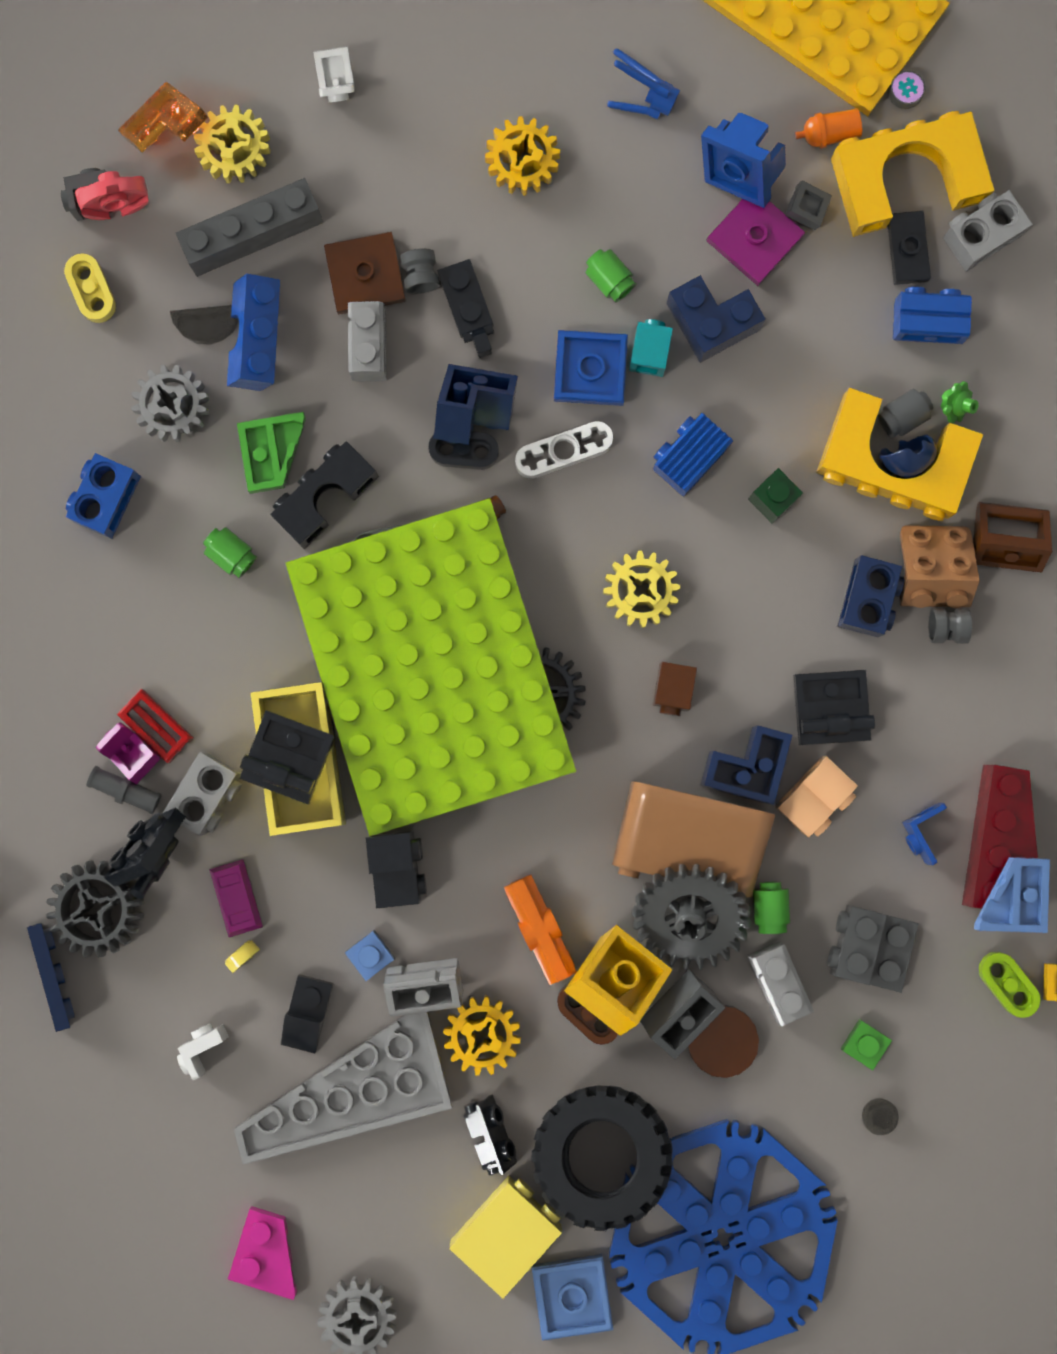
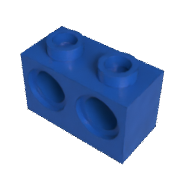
(112, 499)

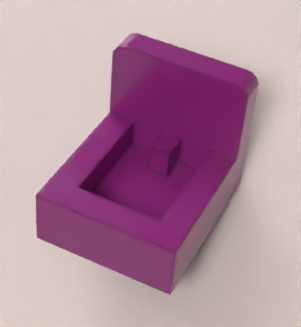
(128, 752)

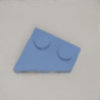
(1018, 898)

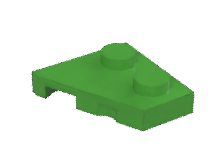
(269, 450)

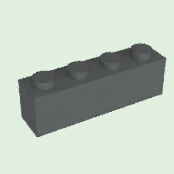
(249, 227)

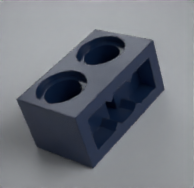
(862, 593)

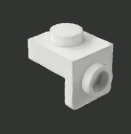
(334, 73)
(203, 1039)

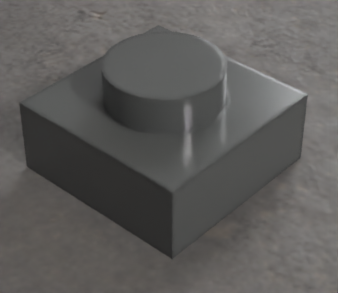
(808, 205)

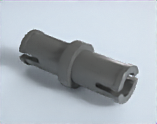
(123, 790)

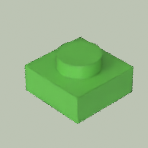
(866, 1044)

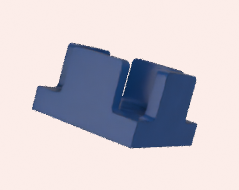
(737, 163)

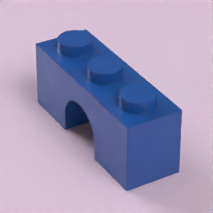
(254, 355)

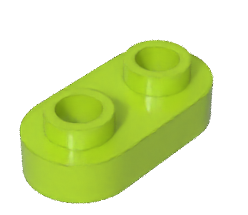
(1008, 983)

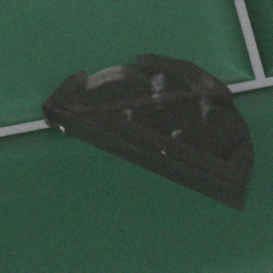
(205, 324)

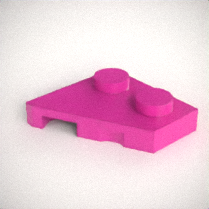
(264, 1255)

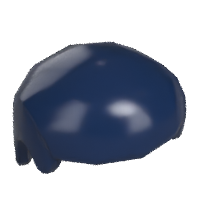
(911, 457)

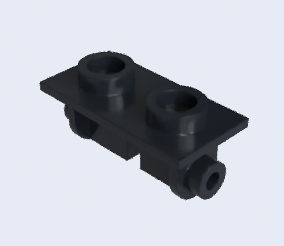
(497, 1151)

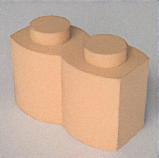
(817, 797)

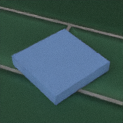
(572, 1297)

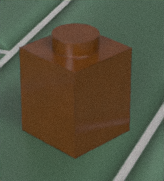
(674, 688)

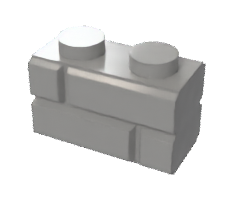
(367, 341)
(780, 983)
(423, 987)

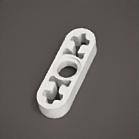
(591, 449)

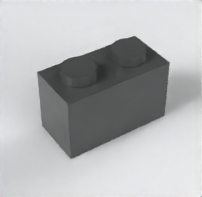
(681, 1014)

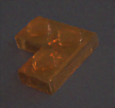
(163, 111)

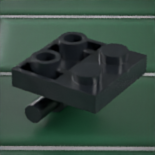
(832, 707)
(286, 757)
(146, 852)

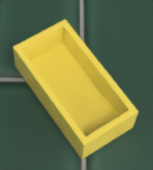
(310, 707)

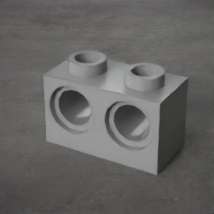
(989, 233)
(195, 787)

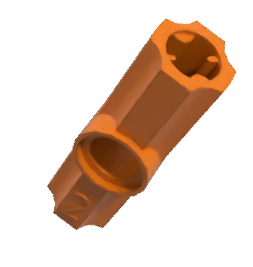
(540, 929)

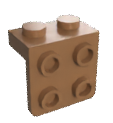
(938, 566)

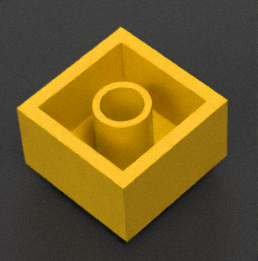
(618, 980)

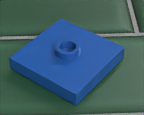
(590, 368)

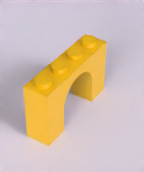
(948, 142)
(850, 461)

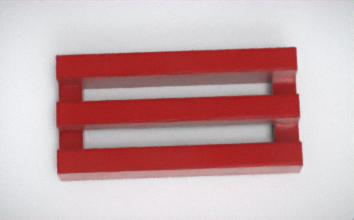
(176, 746)

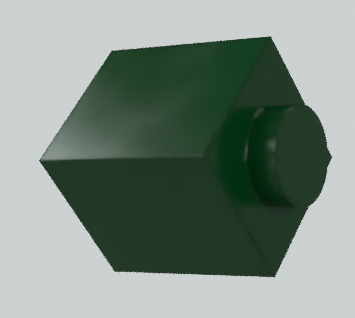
(775, 495)

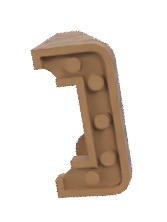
(679, 828)

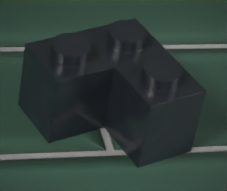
(395, 869)

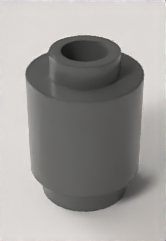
(906, 413)

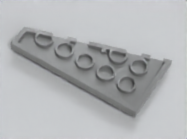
(370, 1087)

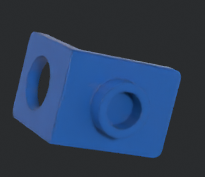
(915, 838)

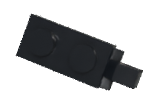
(467, 305)

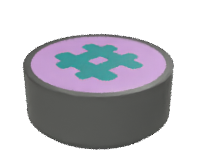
(906, 89)

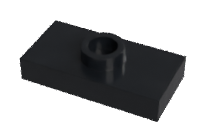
(909, 248)

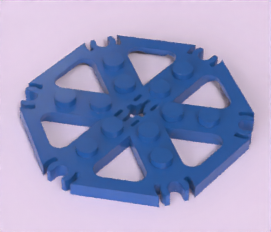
(749, 1261)

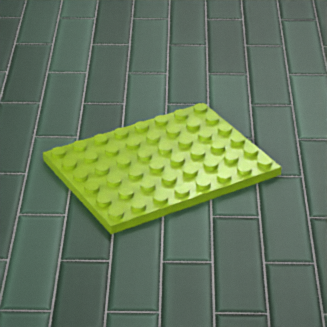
(430, 667)

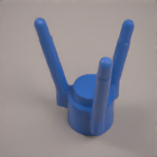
(661, 93)

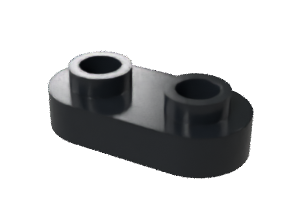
(464, 455)

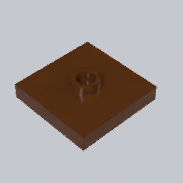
(364, 271)

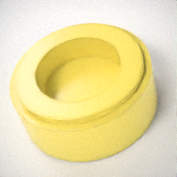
(241, 956)

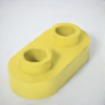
(90, 290)

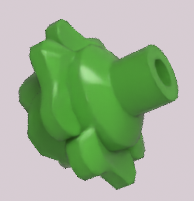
(958, 402)

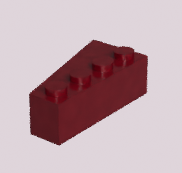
(1001, 829)

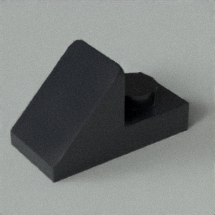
(306, 1013)

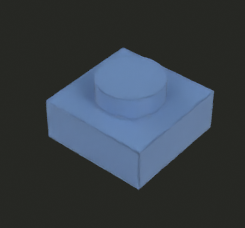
(370, 955)

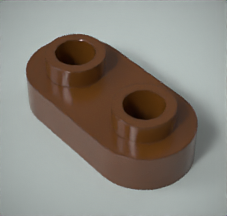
(584, 1020)

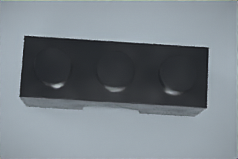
(341, 470)

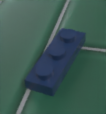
(51, 976)

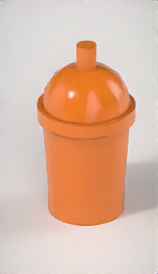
(831, 128)

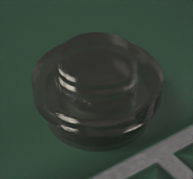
(880, 1116)

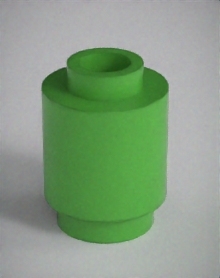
(610, 274)
(229, 552)
(771, 908)

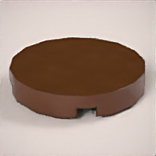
(726, 1044)

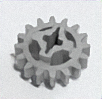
(158, 408)
(371, 1314)

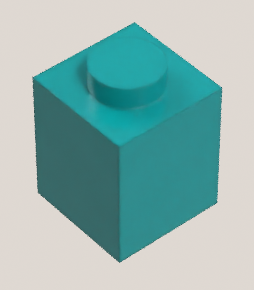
(651, 348)

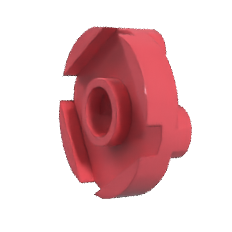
(111, 195)

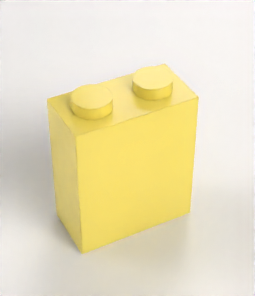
(506, 1235)

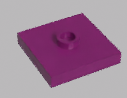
(755, 238)

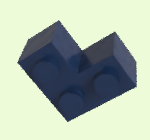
(713, 326)
(473, 398)
(757, 774)

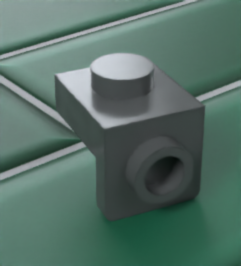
(72, 183)

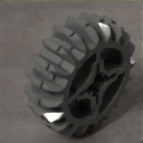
(88, 897)

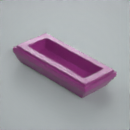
(236, 898)

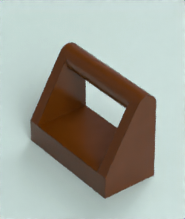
(1010, 550)

